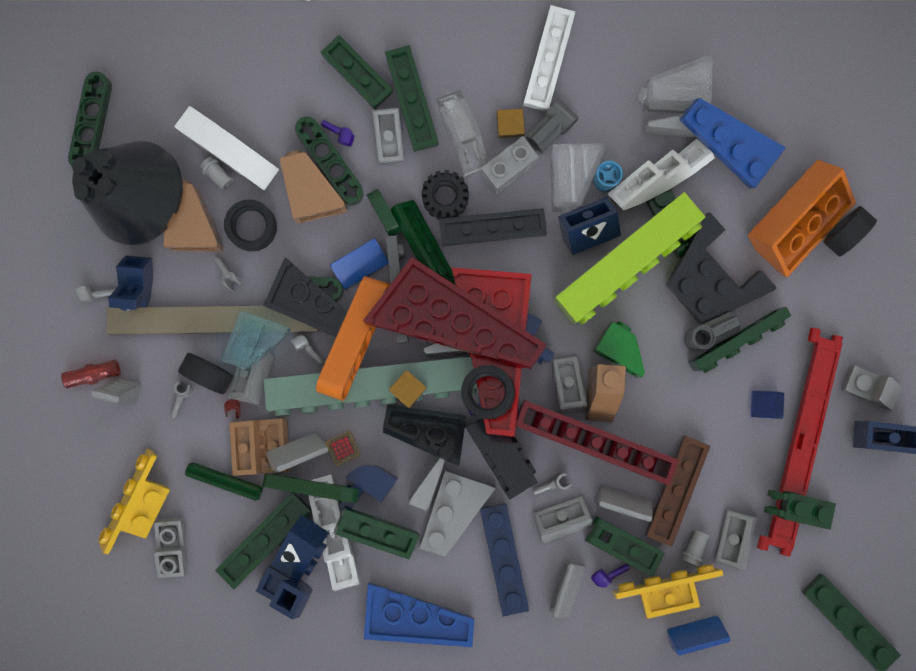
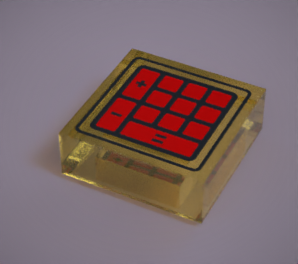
(342, 448)

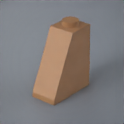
(308, 190)
(192, 225)
(604, 392)

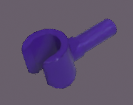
(345, 137)
(603, 580)

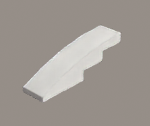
(226, 148)
(660, 177)
(339, 551)

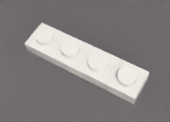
(549, 58)

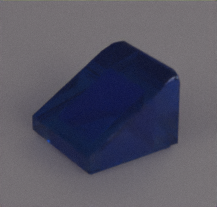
(767, 404)

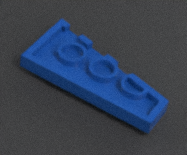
(733, 142)
(412, 620)

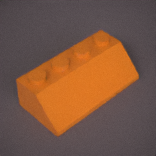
(803, 217)

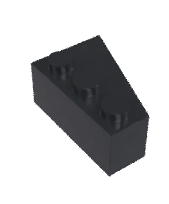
(503, 459)

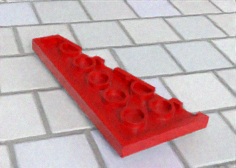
(509, 296)

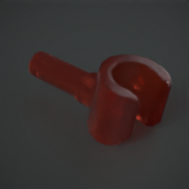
(232, 404)

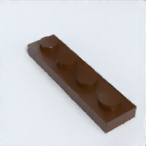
(676, 497)

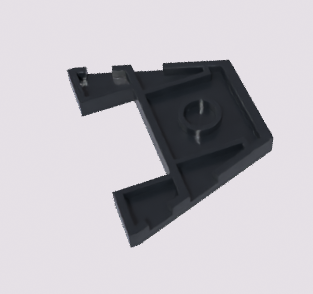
(705, 285)

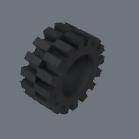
(445, 179)

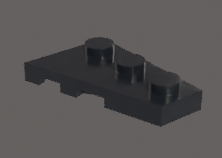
(303, 300)
(427, 430)

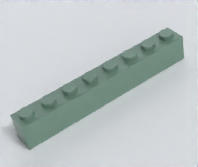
(369, 384)

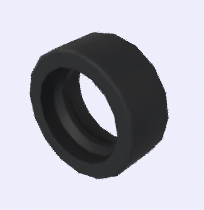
(230, 225)
(850, 231)
(205, 373)
(473, 377)

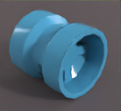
(611, 172)

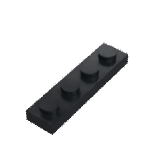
(493, 227)

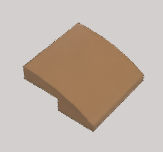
(252, 441)

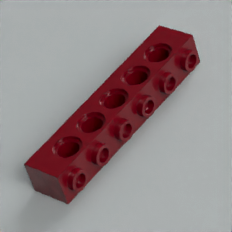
(596, 442)

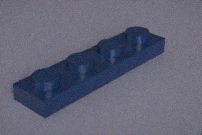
(504, 559)

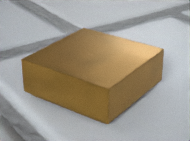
(510, 123)
(407, 389)

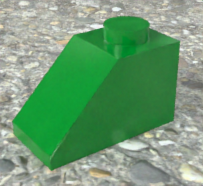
(621, 348)

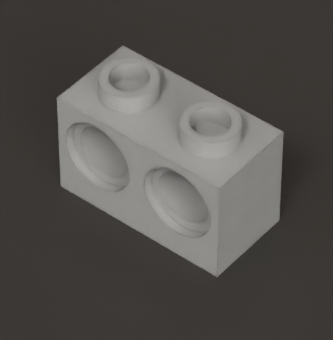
(509, 165)

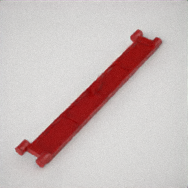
(805, 436)

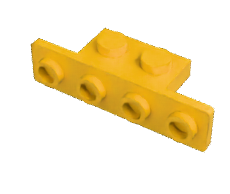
(138, 506)
(668, 594)

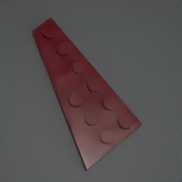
(439, 312)

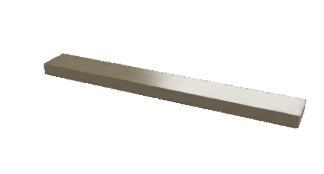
(191, 320)

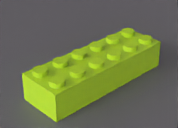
(633, 255)

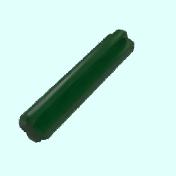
(224, 481)

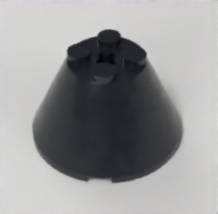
(129, 190)

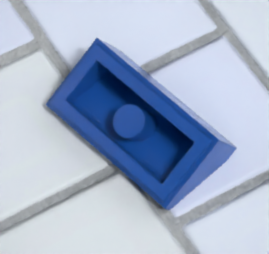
(359, 263)
(697, 635)

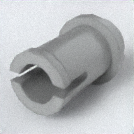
(216, 173)
(696, 548)

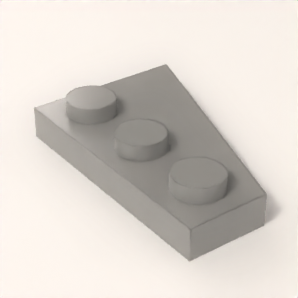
(453, 511)

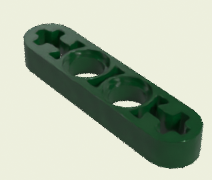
(94, 122)
(331, 159)
(311, 488)

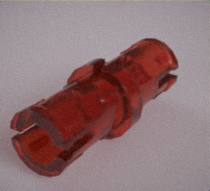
(90, 374)

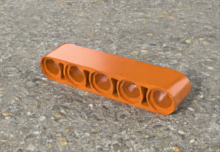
(351, 341)

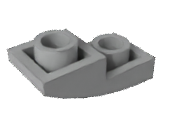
(171, 547)

